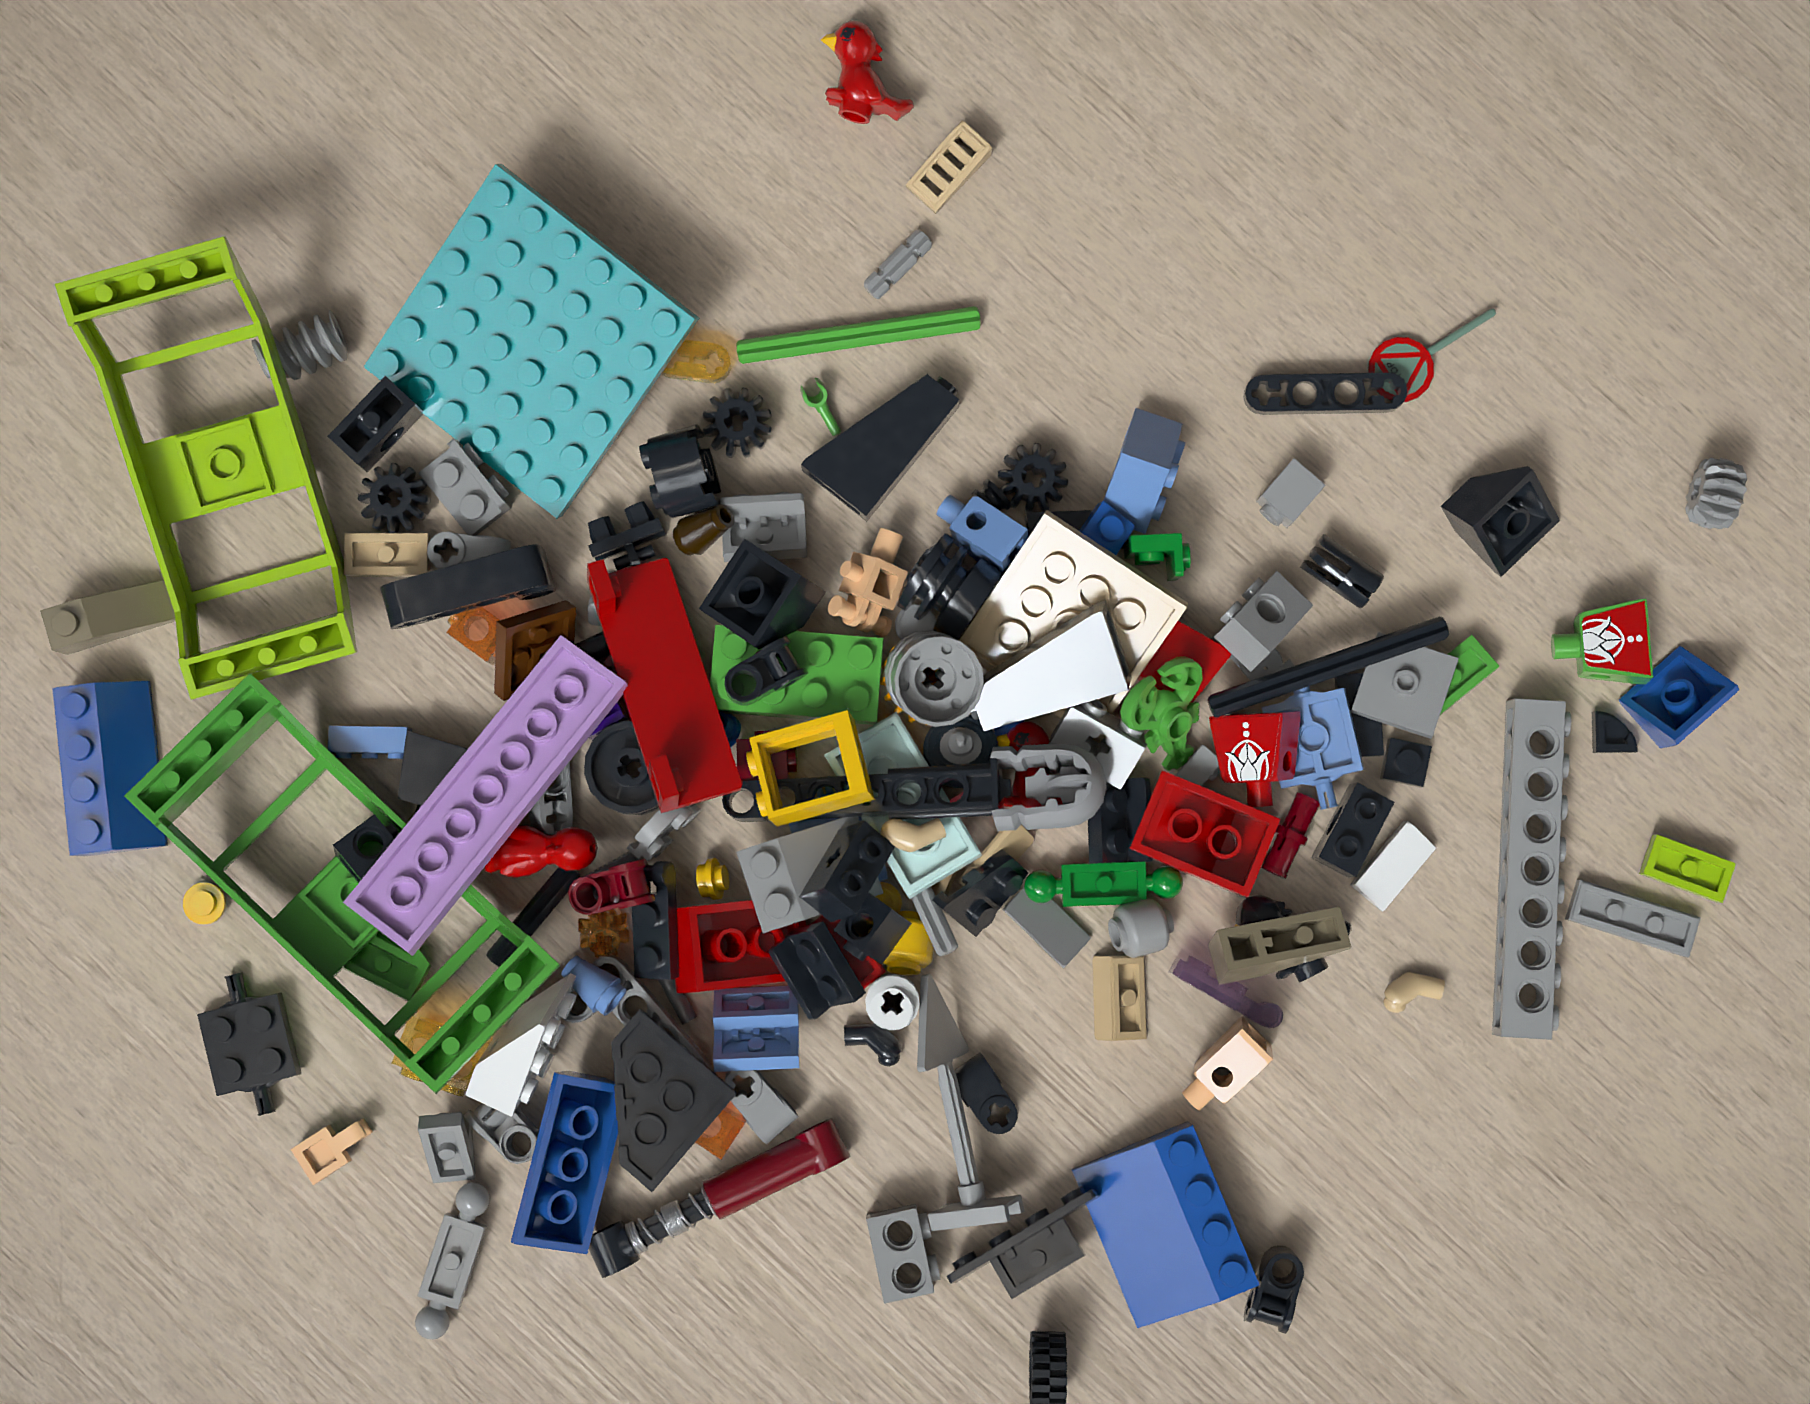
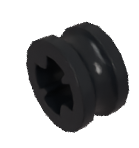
(993, 496)

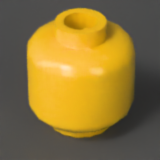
(913, 950)

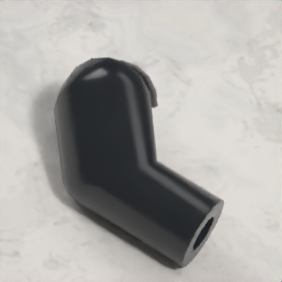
(877, 1038)

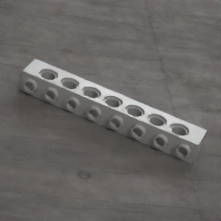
(1514, 887)

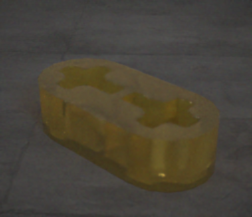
(698, 372)

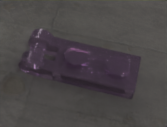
(1229, 994)

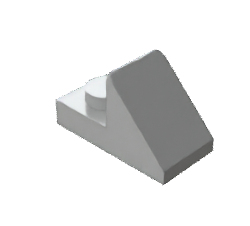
(448, 1146)

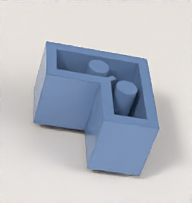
(1143, 467)

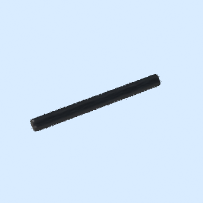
(1328, 666)

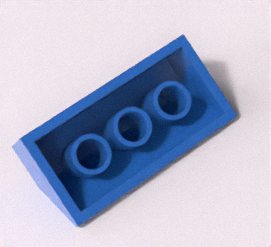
(103, 752)
(569, 1164)

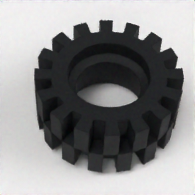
(1047, 1367)

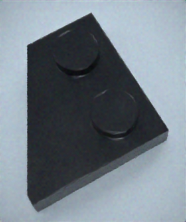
(984, 892)

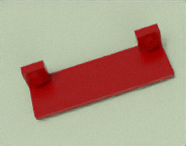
(666, 683)

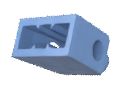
(995, 541)

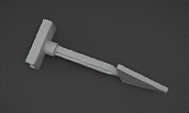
(937, 1047)

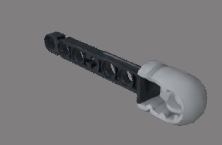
(1078, 784)

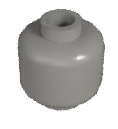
(1140, 928)

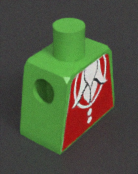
(1609, 643)

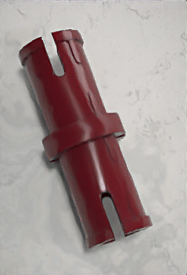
(1291, 835)

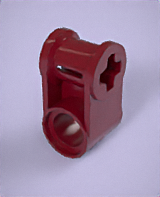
(617, 888)

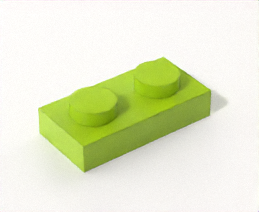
(1687, 868)

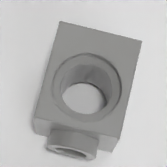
(1289, 494)

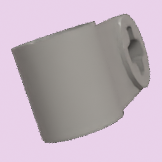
(467, 546)
(763, 1107)
(501, 1129)

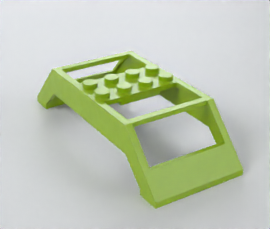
(211, 464)

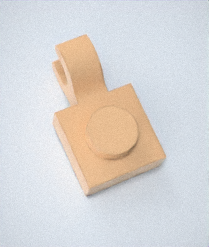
(326, 1151)

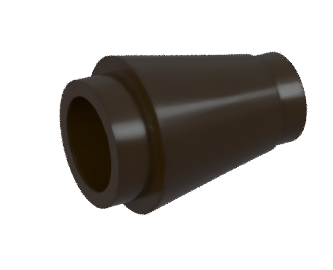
(701, 530)

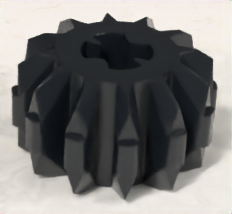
(723, 418)
(1038, 465)
(404, 485)

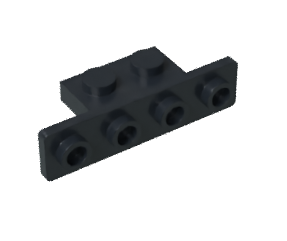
(1034, 1252)

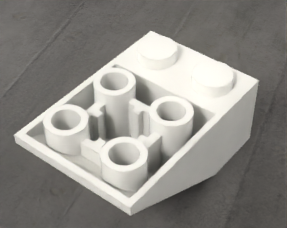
(521, 1050)

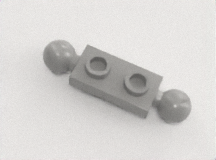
(452, 1261)

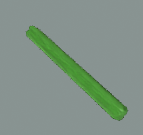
(858, 335)

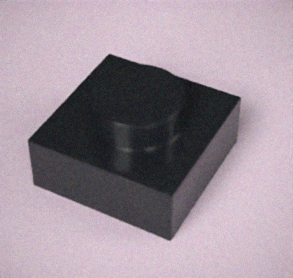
(1405, 762)

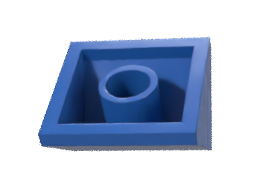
(1677, 697)

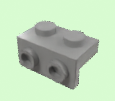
(769, 522)

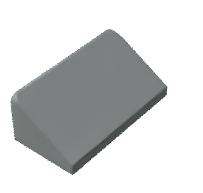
(1048, 927)

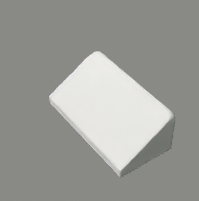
(1393, 865)

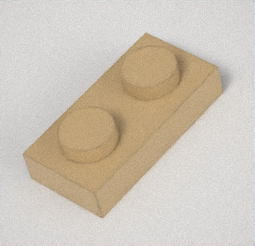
(386, 554)

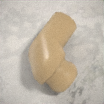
(1408, 987)

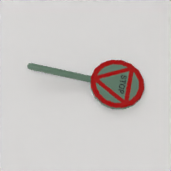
(1413, 361)

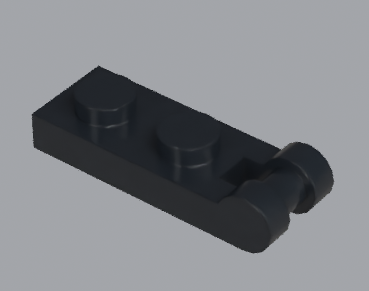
(656, 926)

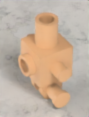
(871, 585)

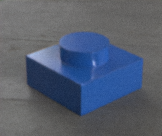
(1107, 527)

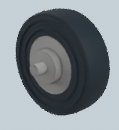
(959, 745)

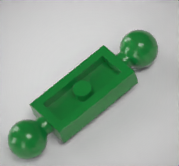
(1103, 884)

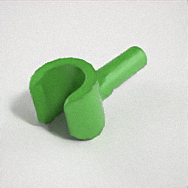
(819, 402)

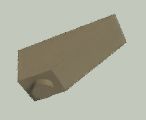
(107, 617)
(1277, 944)

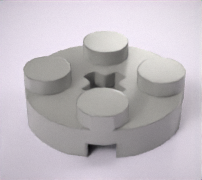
(654, 836)

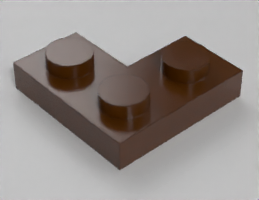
(524, 638)

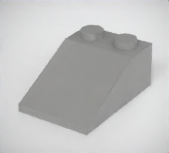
(781, 869)

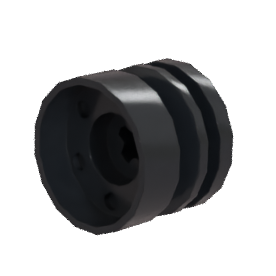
(948, 587)

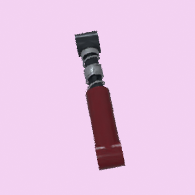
(722, 1195)

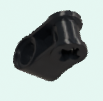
(766, 671)
(981, 1089)
(1275, 1297)

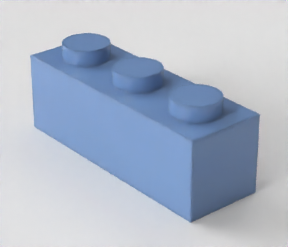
(367, 741)

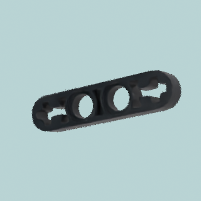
(1324, 388)

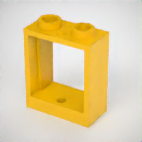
(761, 765)

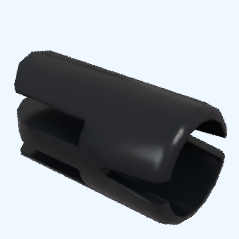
(1355, 581)

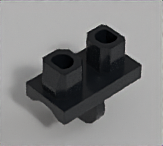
(643, 530)

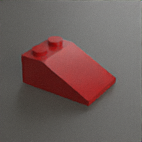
(1205, 834)
(725, 947)

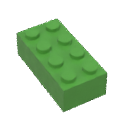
(840, 676)

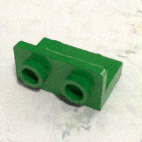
(1154, 547)

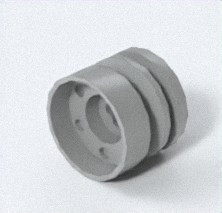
(958, 678)

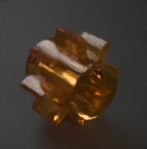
(603, 932)

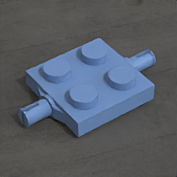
(1325, 740)

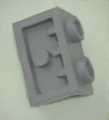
(465, 489)

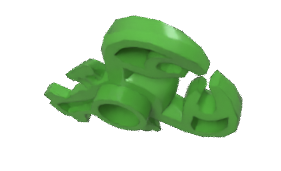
(1165, 712)

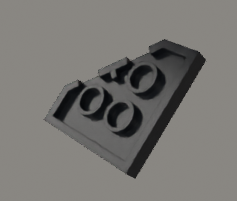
(660, 1099)

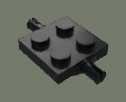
(249, 1044)

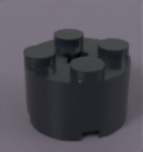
(681, 472)

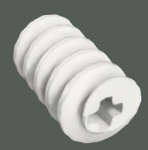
(890, 1018)

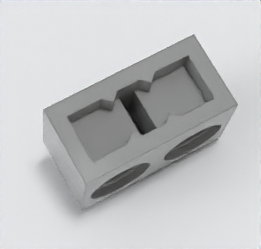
(891, 1254)

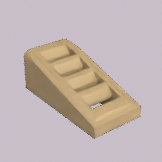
(950, 145)

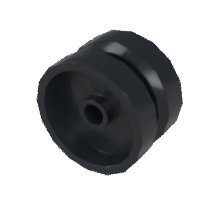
(607, 771)

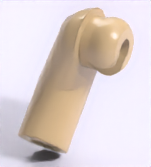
(910, 836)

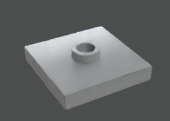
(1406, 690)

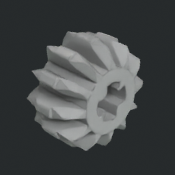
(1716, 493)

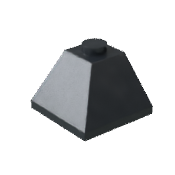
(1501, 515)
(761, 597)

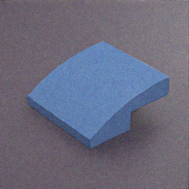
(755, 1029)

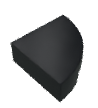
(1611, 735)

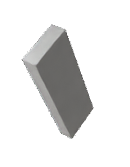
(1632, 918)

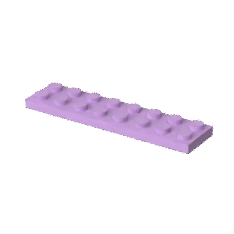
(486, 795)

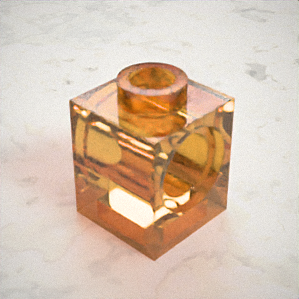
(460, 627)
(730, 1127)

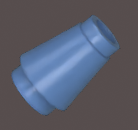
(594, 985)

